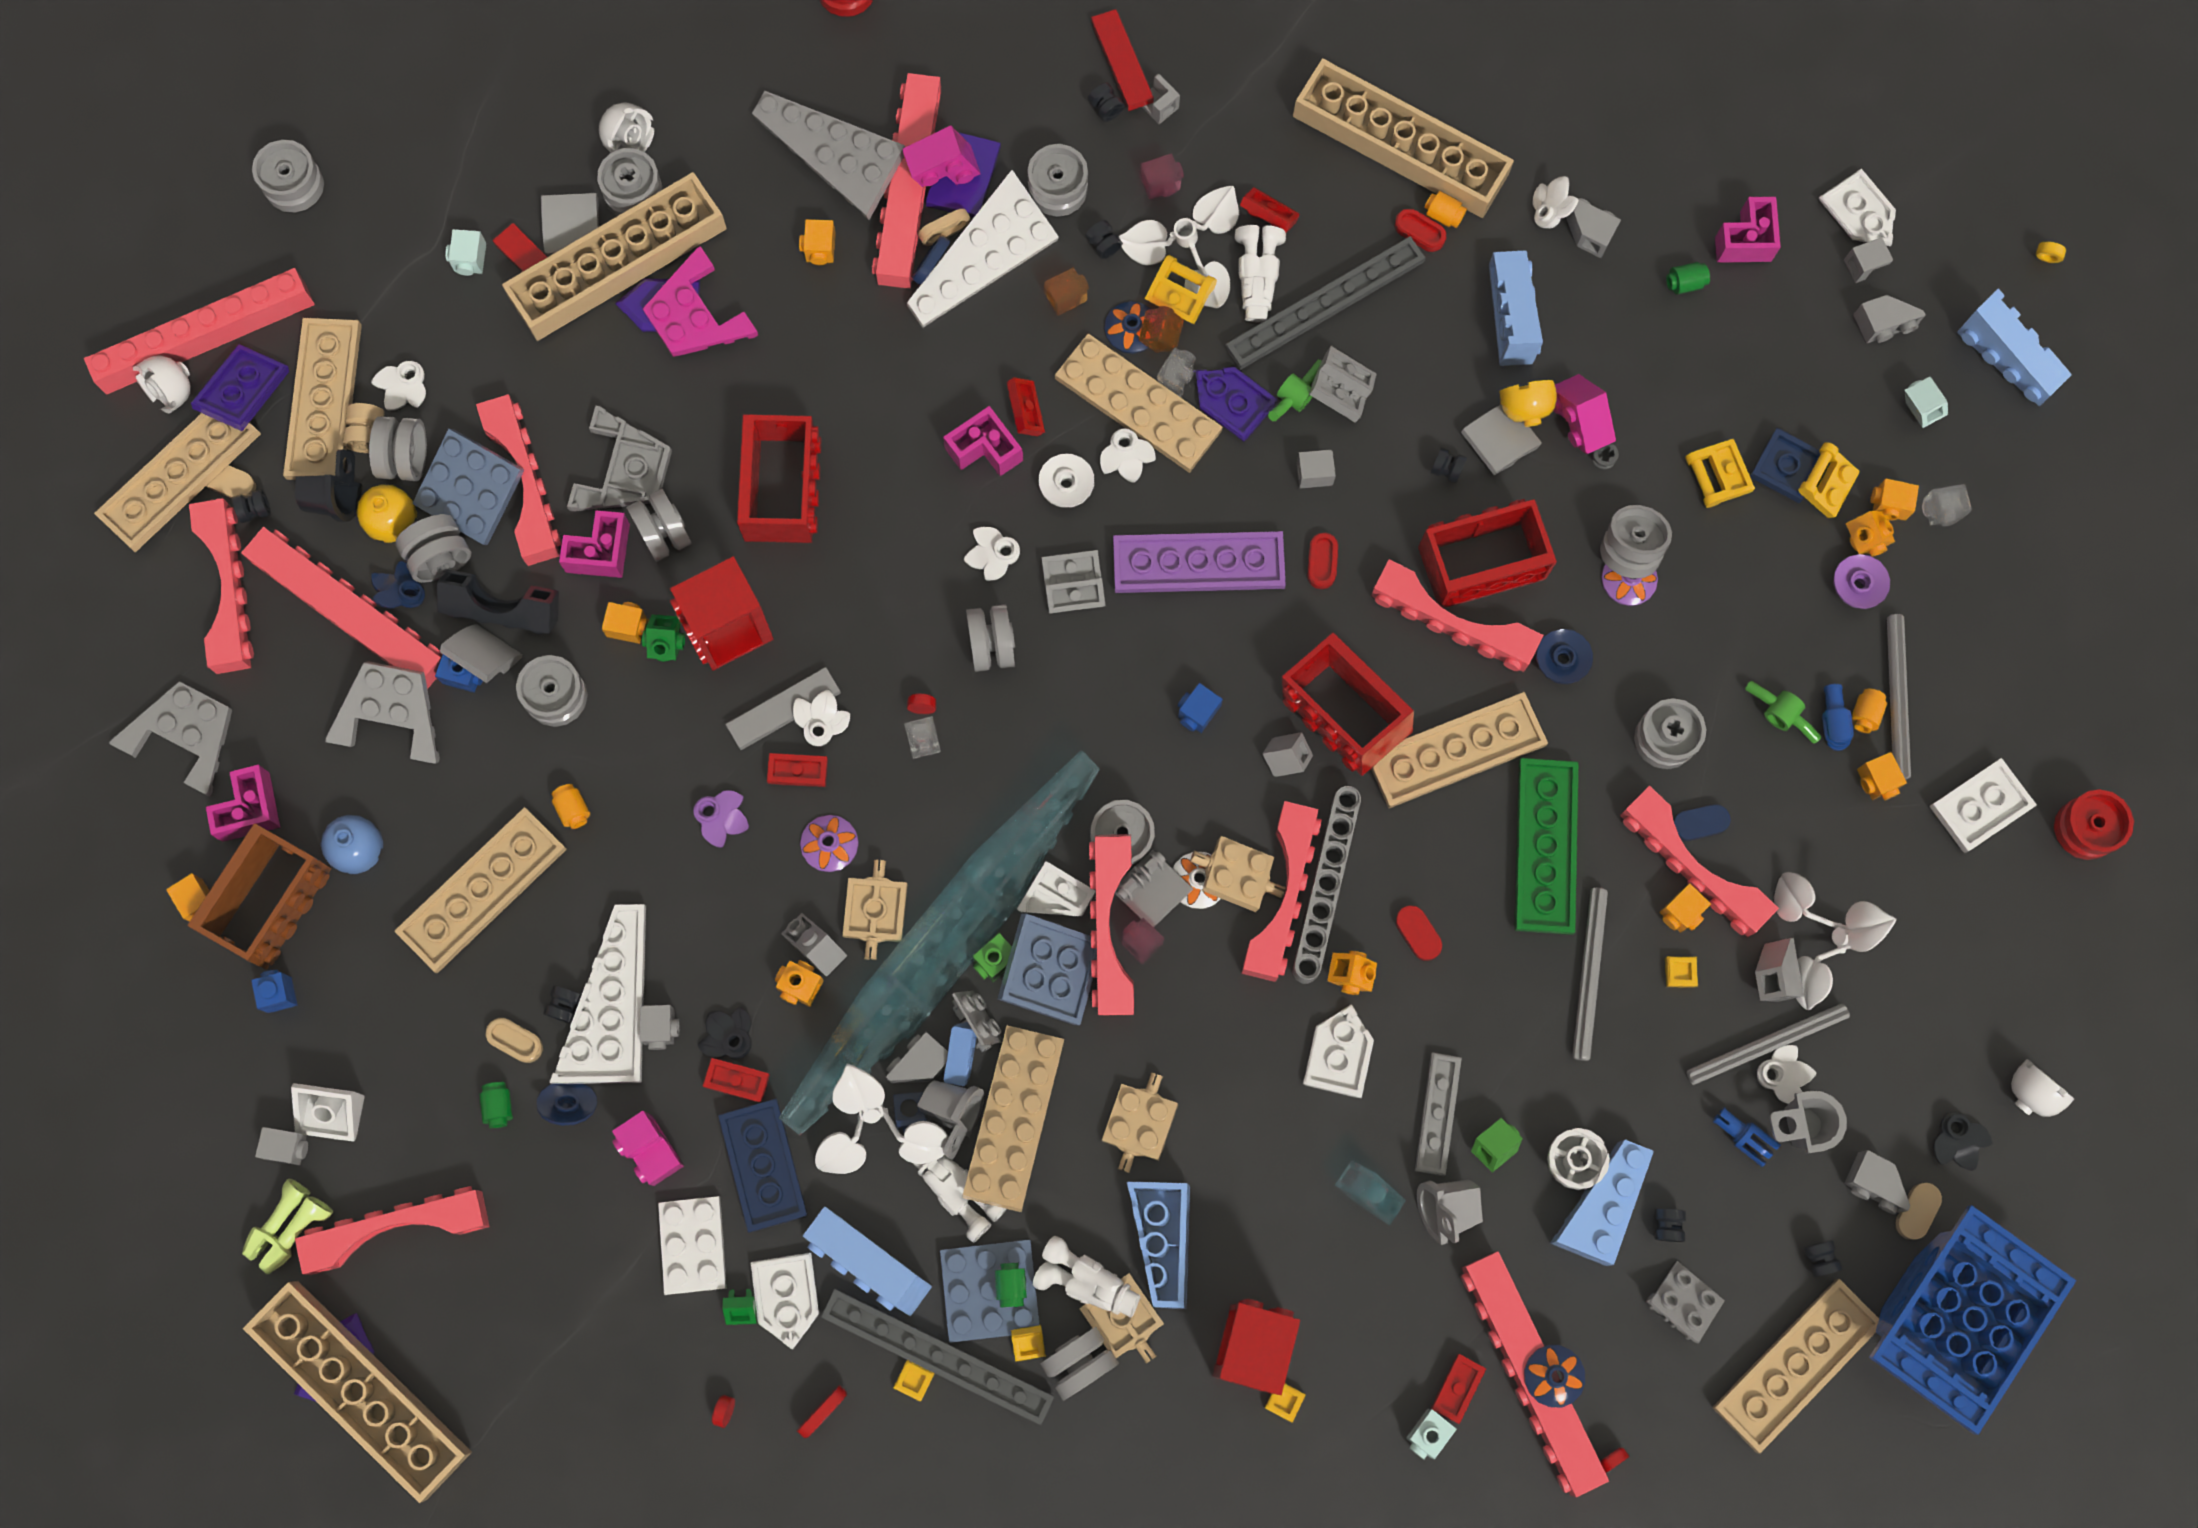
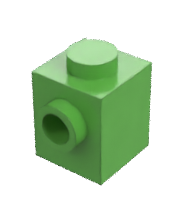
(992, 958)
(1497, 1144)

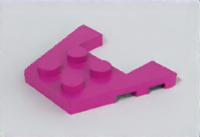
(684, 319)

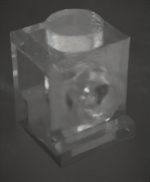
(1177, 371)
(922, 737)

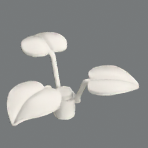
(1215, 211)
(1863, 930)
(862, 1093)

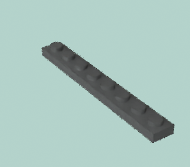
(1325, 303)
(938, 1357)

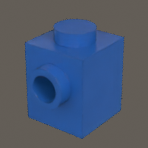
(456, 676)
(1198, 708)
(274, 991)

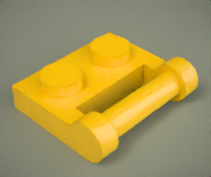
(1181, 300)
(1727, 468)
(1835, 483)

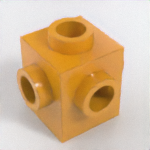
(1871, 533)
(1352, 972)
(803, 992)

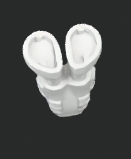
(1258, 273)
(948, 1183)
(1089, 1280)

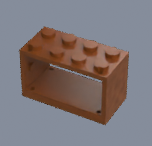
(235, 885)

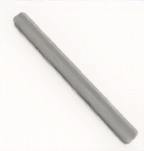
(1898, 693)
(1590, 974)
(1767, 1044)

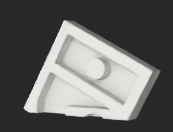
(1056, 893)

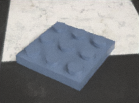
(468, 485)
(1049, 970)
(971, 1291)

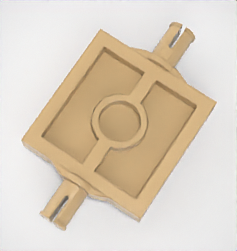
(1238, 873)
(875, 910)
(1140, 1122)
(1125, 1332)

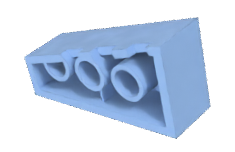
(1514, 308)
(2014, 349)
(1604, 1210)
(1163, 1233)
(866, 1261)

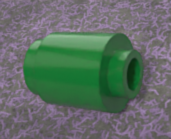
(1688, 277)
(495, 1104)
(1010, 1285)

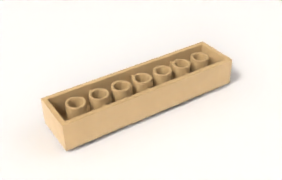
(1402, 137)
(614, 256)
(357, 1390)

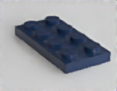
(762, 1165)

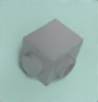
(658, 1026)
(282, 1146)

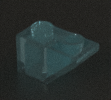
(1370, 1192)

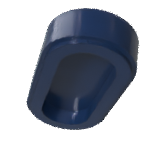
(930, 259)
(1702, 822)

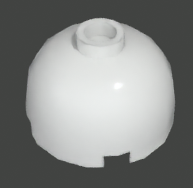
(626, 127)
(164, 380)
(2038, 1091)
(1578, 1159)

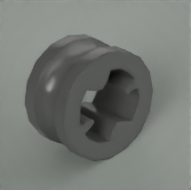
(1611, 448)

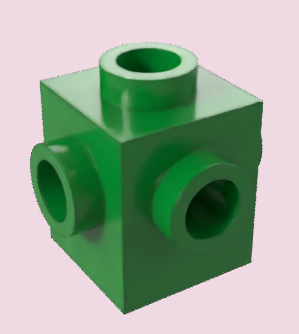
(663, 637)

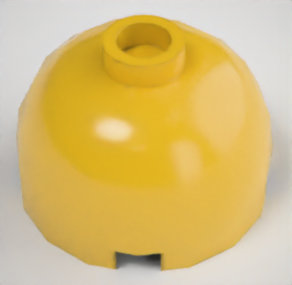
(1529, 402)
(385, 512)

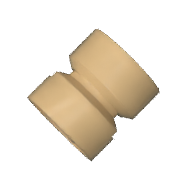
(360, 422)

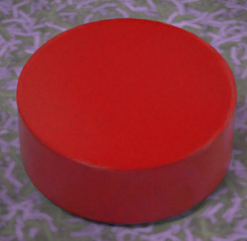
(921, 703)
(723, 1411)
(1614, 1459)

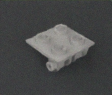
(1152, 888)
(972, 1007)
(1686, 1302)

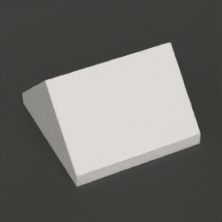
(326, 1112)

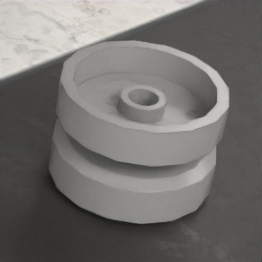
(288, 176)
(627, 179)
(1058, 179)
(398, 448)
(662, 523)
(1635, 541)
(432, 547)
(992, 637)
(547, 675)
(1666, 718)
(1130, 816)
(1079, 1363)

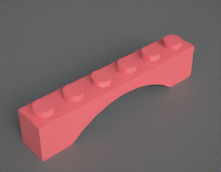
(534, 530)
(227, 640)
(1509, 643)
(1294, 833)
(1742, 905)
(1115, 986)
(330, 1248)

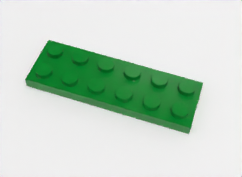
(1546, 846)

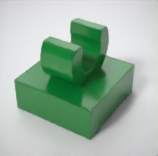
(739, 1309)

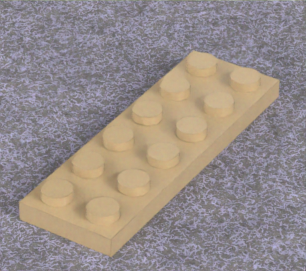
(321, 395)
(1138, 402)
(173, 478)
(1459, 750)
(480, 890)
(1013, 1119)
(1797, 1366)

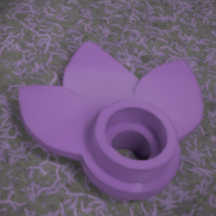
(725, 818)

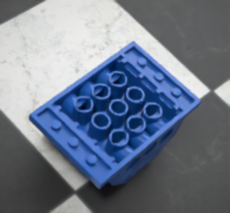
(1968, 1317)

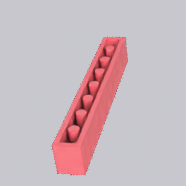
(904, 195)
(202, 329)
(340, 605)
(1518, 1339)

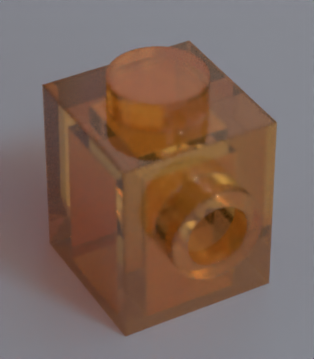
(1066, 291)
(1161, 329)

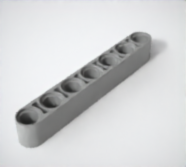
(1335, 873)

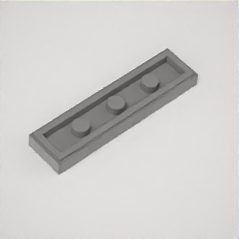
(779, 709)
(1438, 1114)

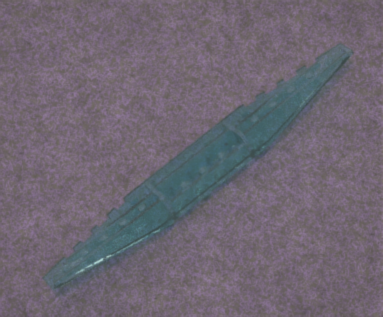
(942, 941)

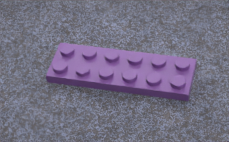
(1199, 562)

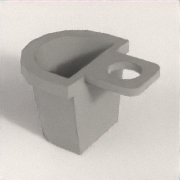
(953, 1108)
(1813, 1120)
(1449, 1208)

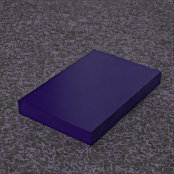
(970, 196)
(240, 387)

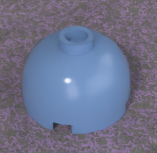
(351, 844)

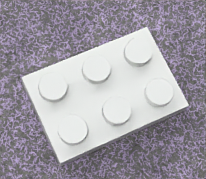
(1983, 805)
(692, 1245)

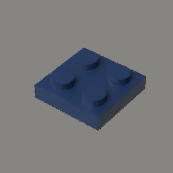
(1785, 464)

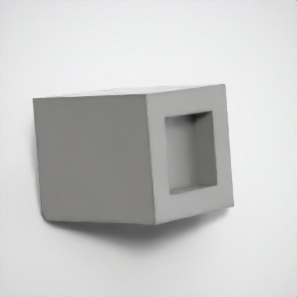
(1165, 100)
(1867, 257)
(1315, 469)
(1287, 754)

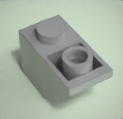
(1592, 227)
(1886, 316)
(814, 944)
(1779, 972)
(922, 1062)
(1879, 1180)

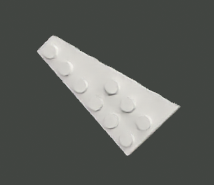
(994, 243)
(606, 1024)

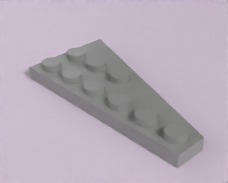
(842, 154)

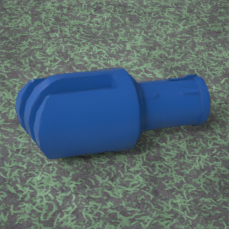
(1836, 719)
(1743, 1133)

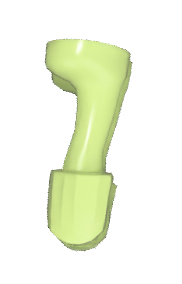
(258, 1239)

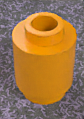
(1445, 209)
(1869, 710)
(570, 806)

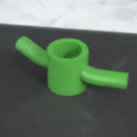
(1294, 393)
(1784, 710)

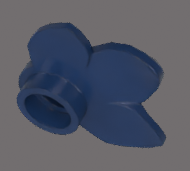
(394, 588)

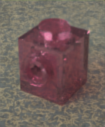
(1161, 176)
(1141, 940)

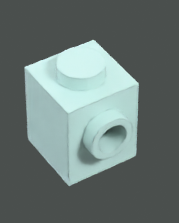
(466, 252)
(1926, 401)
(1430, 1434)

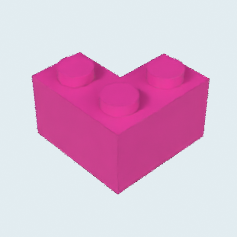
(941, 156)
(1754, 237)
(1586, 412)
(984, 436)
(601, 553)
(252, 804)
(648, 1147)

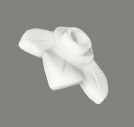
(1553, 202)
(399, 388)
(1126, 459)
(988, 552)
(821, 714)
(1788, 1071)

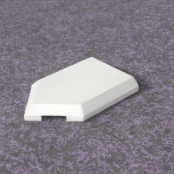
(1861, 209)
(1340, 1054)
(785, 1296)

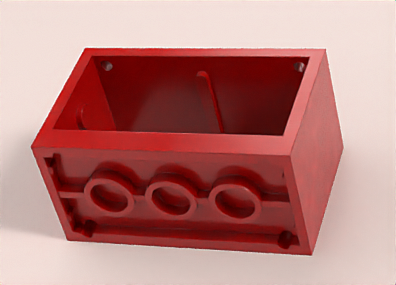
(778, 428)
(1497, 579)
(720, 614)
(1366, 684)
(1257, 1346)

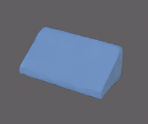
(960, 1055)

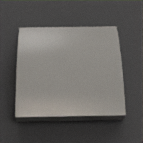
(567, 219)
(1342, 384)
(1500, 439)
(1073, 581)
(480, 652)

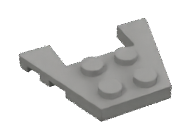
(634, 470)
(388, 697)
(188, 721)

